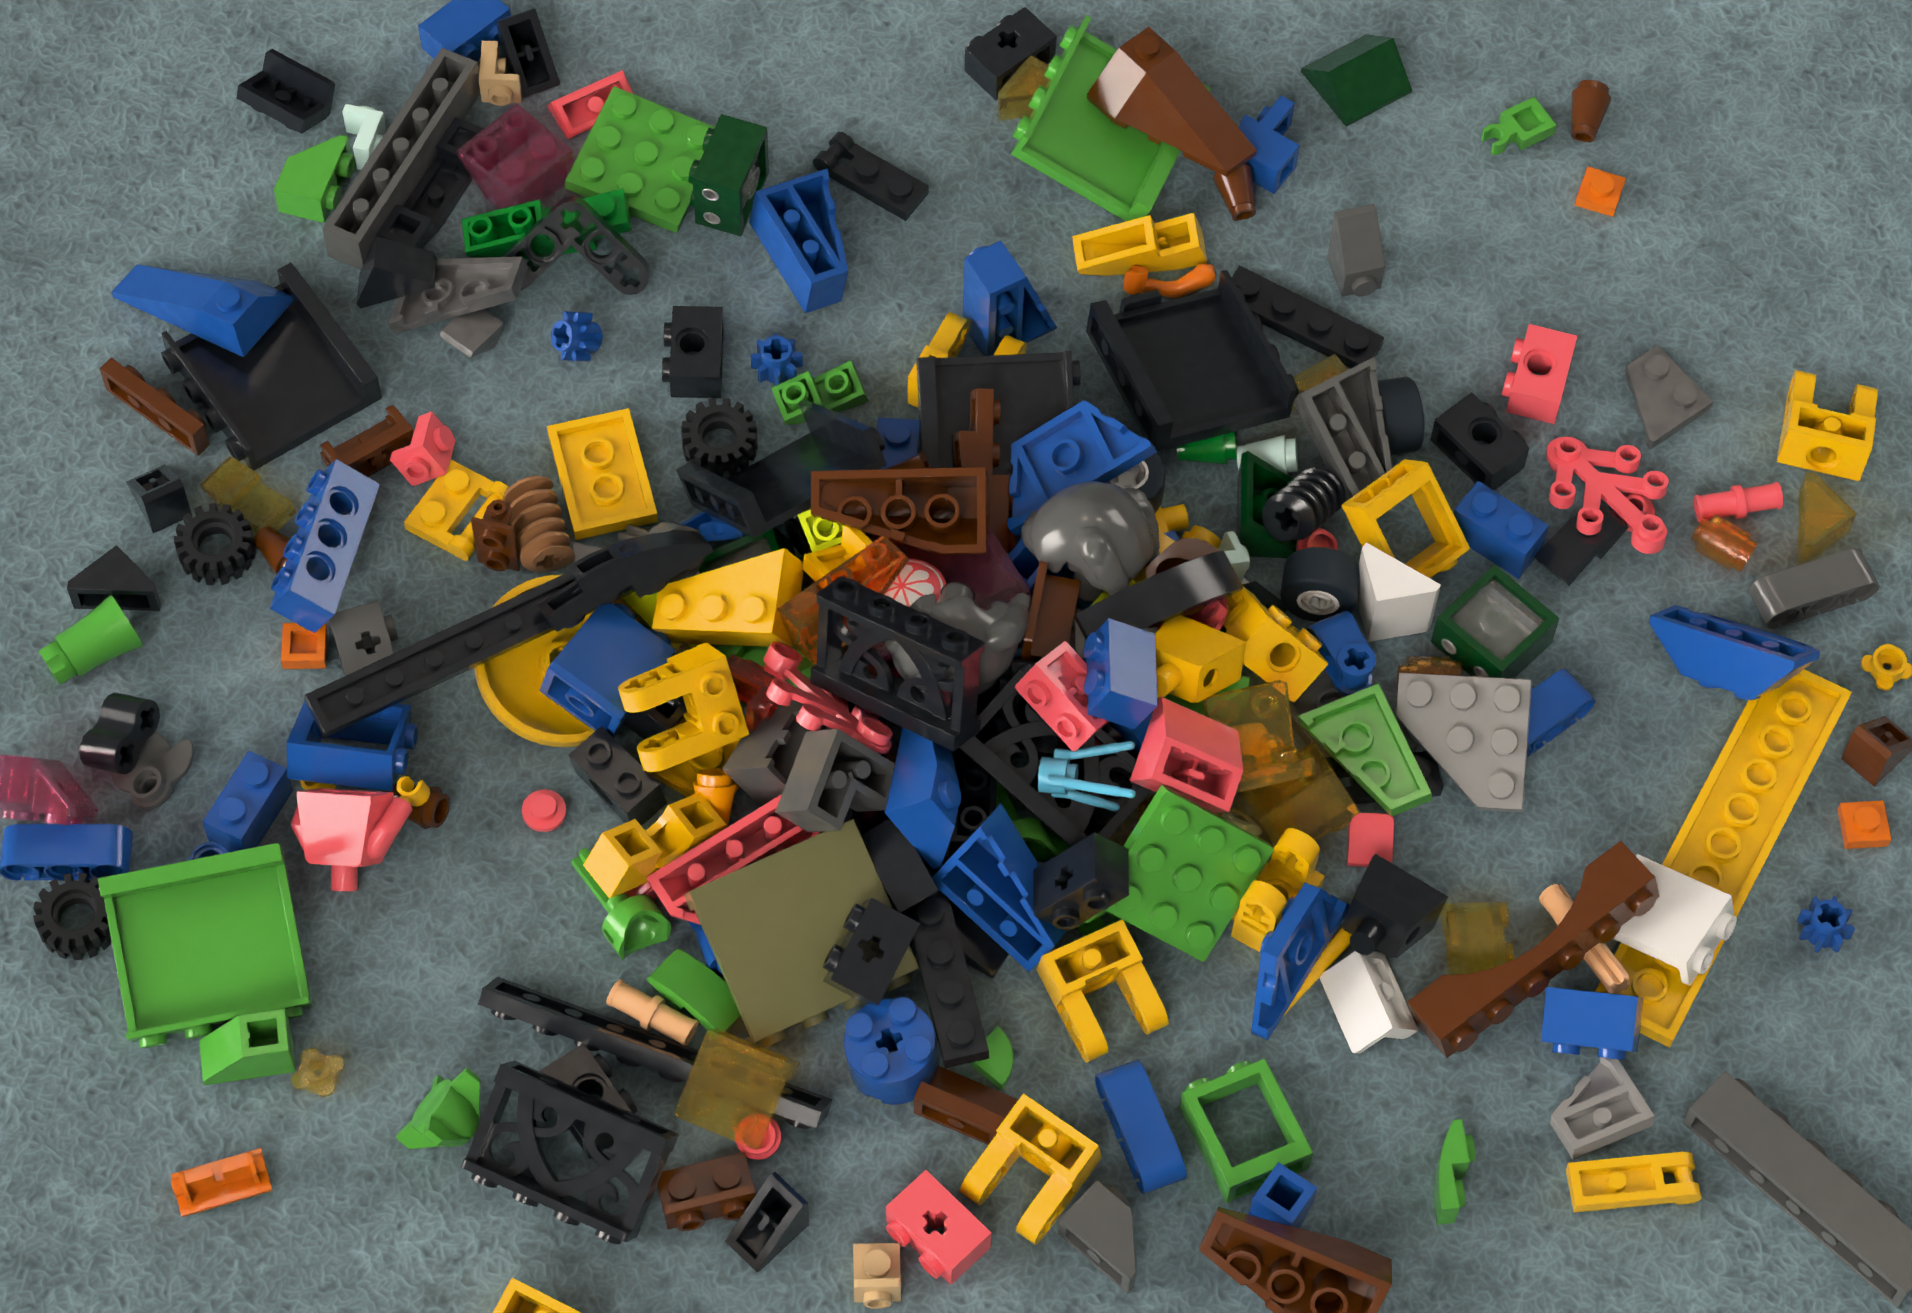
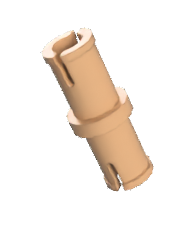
(652, 1012)

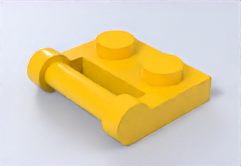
(446, 506)

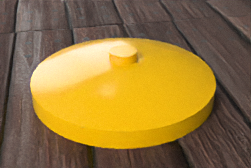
(514, 679)

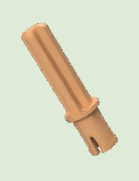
(1599, 958)

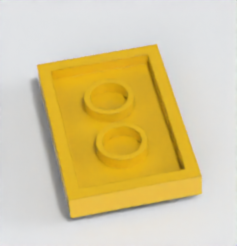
(602, 474)

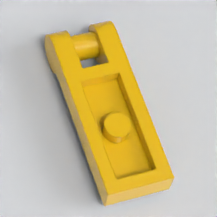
(1632, 1181)

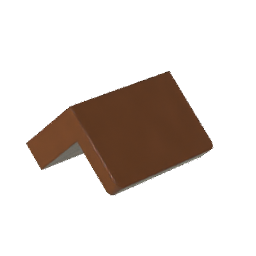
(1049, 614)
(963, 1105)

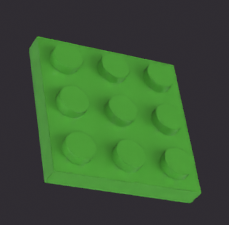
(643, 152)
(1187, 872)

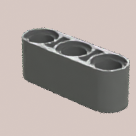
(1813, 587)

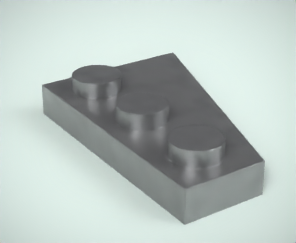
(459, 289)

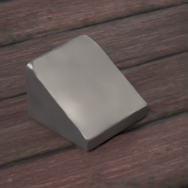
(473, 332)

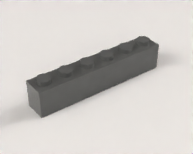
(401, 156)
(1806, 1184)

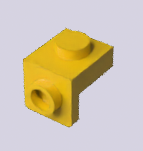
(822, 562)

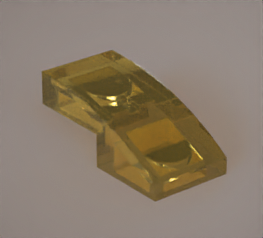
(243, 490)

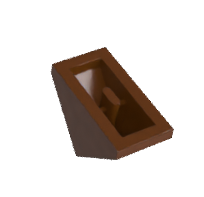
(1876, 749)

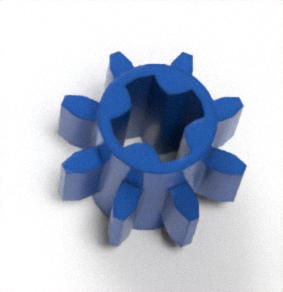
(576, 336)
(776, 359)
(1825, 924)

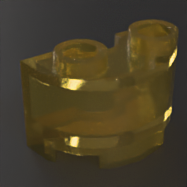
(1476, 936)

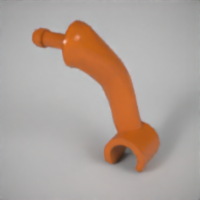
(1137, 281)

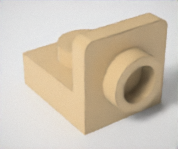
(494, 82)
(877, 1274)

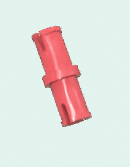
(1738, 501)

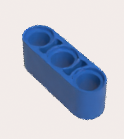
(1555, 706)
(60, 849)
(1141, 1125)

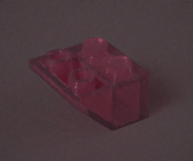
(517, 160)
(43, 787)

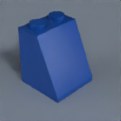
(598, 660)

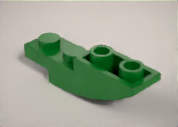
(498, 230)

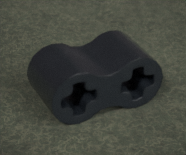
(119, 733)

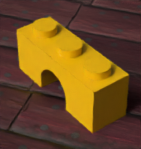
(630, 853)

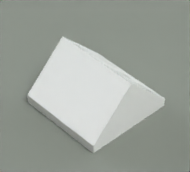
(1393, 596)

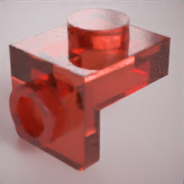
(751, 687)

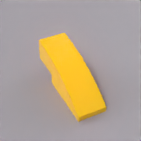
(1156, 246)

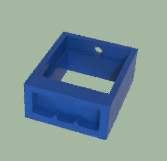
(349, 765)

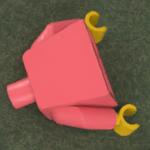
(351, 825)

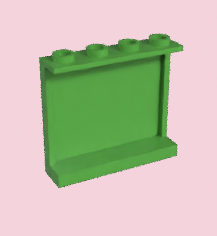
(1080, 144)
(205, 943)

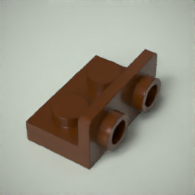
(706, 1192)

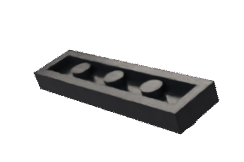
(1307, 321)

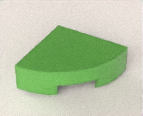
(1000, 1062)

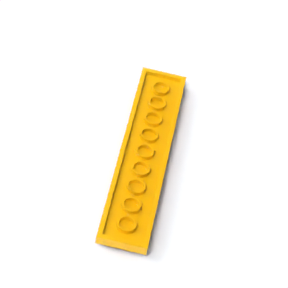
(1737, 824)

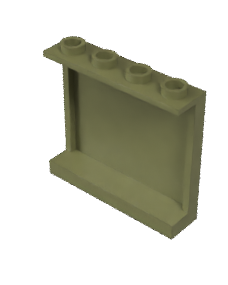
(779, 923)

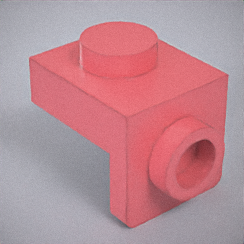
(428, 453)

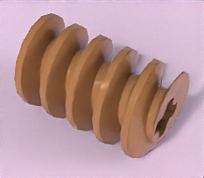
(538, 525)

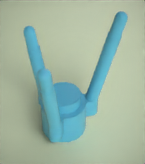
(1061, 777)

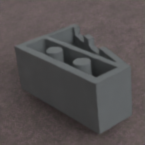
(1348, 426)
(768, 754)

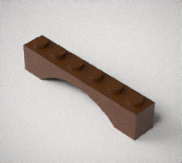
(1464, 1005)

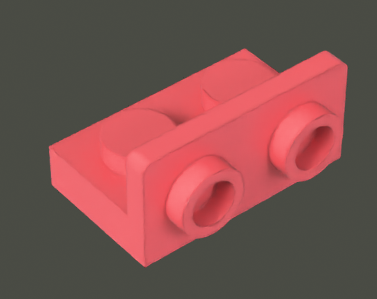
(1057, 694)

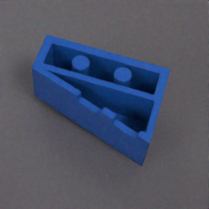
(802, 238)
(994, 886)

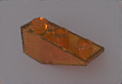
(871, 567)

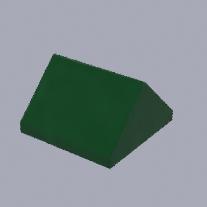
(1359, 77)
(1255, 486)

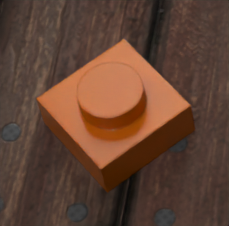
(1600, 191)
(304, 648)
(1864, 824)

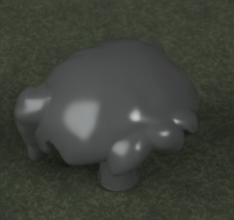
(1098, 531)
(999, 627)

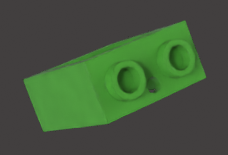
(1250, 1175)

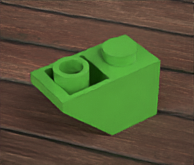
(314, 178)
(248, 1048)

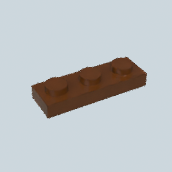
(155, 405)

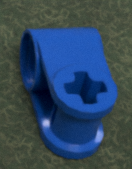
(1346, 652)

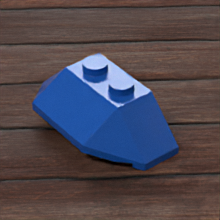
(1729, 653)

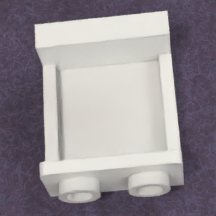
(1682, 924)

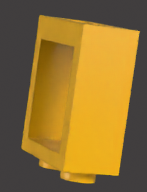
(1391, 488)

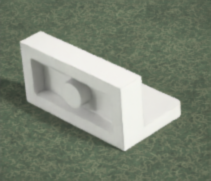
(1367, 1000)

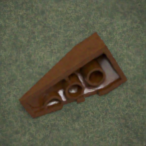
(1161, 96)
(922, 508)
(1297, 1267)

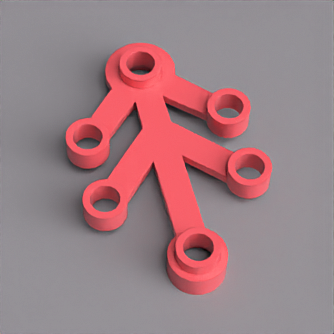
(1571, 457)
(818, 704)

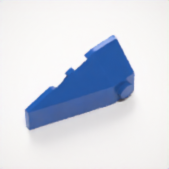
(213, 307)
(924, 796)

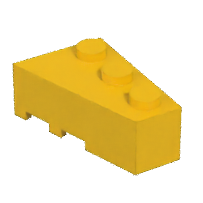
(731, 602)

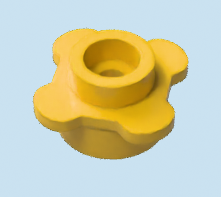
(1891, 656)

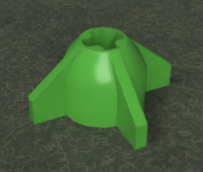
(446, 1114)

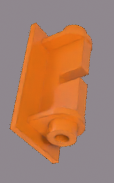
(221, 1182)

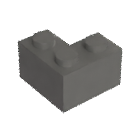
(831, 777)

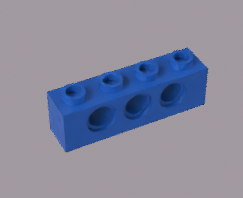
(324, 545)

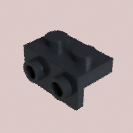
(288, 92)

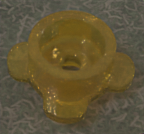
(323, 1084)

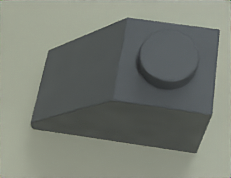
(1356, 251)
(1102, 1231)

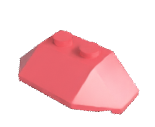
(733, 848)

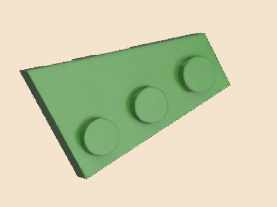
(1370, 747)

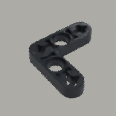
(568, 234)

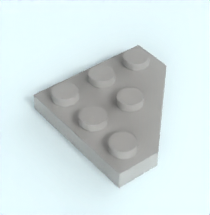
(1472, 732)

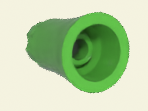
(91, 642)

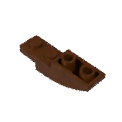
(977, 449)

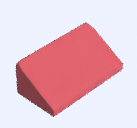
(580, 109)

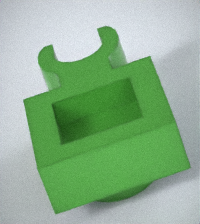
(1523, 124)

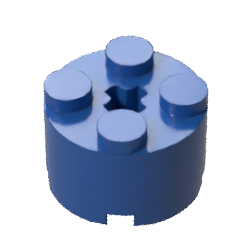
(884, 1028)

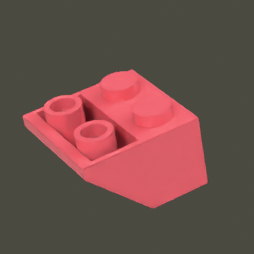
(1190, 757)

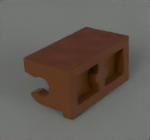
(373, 447)

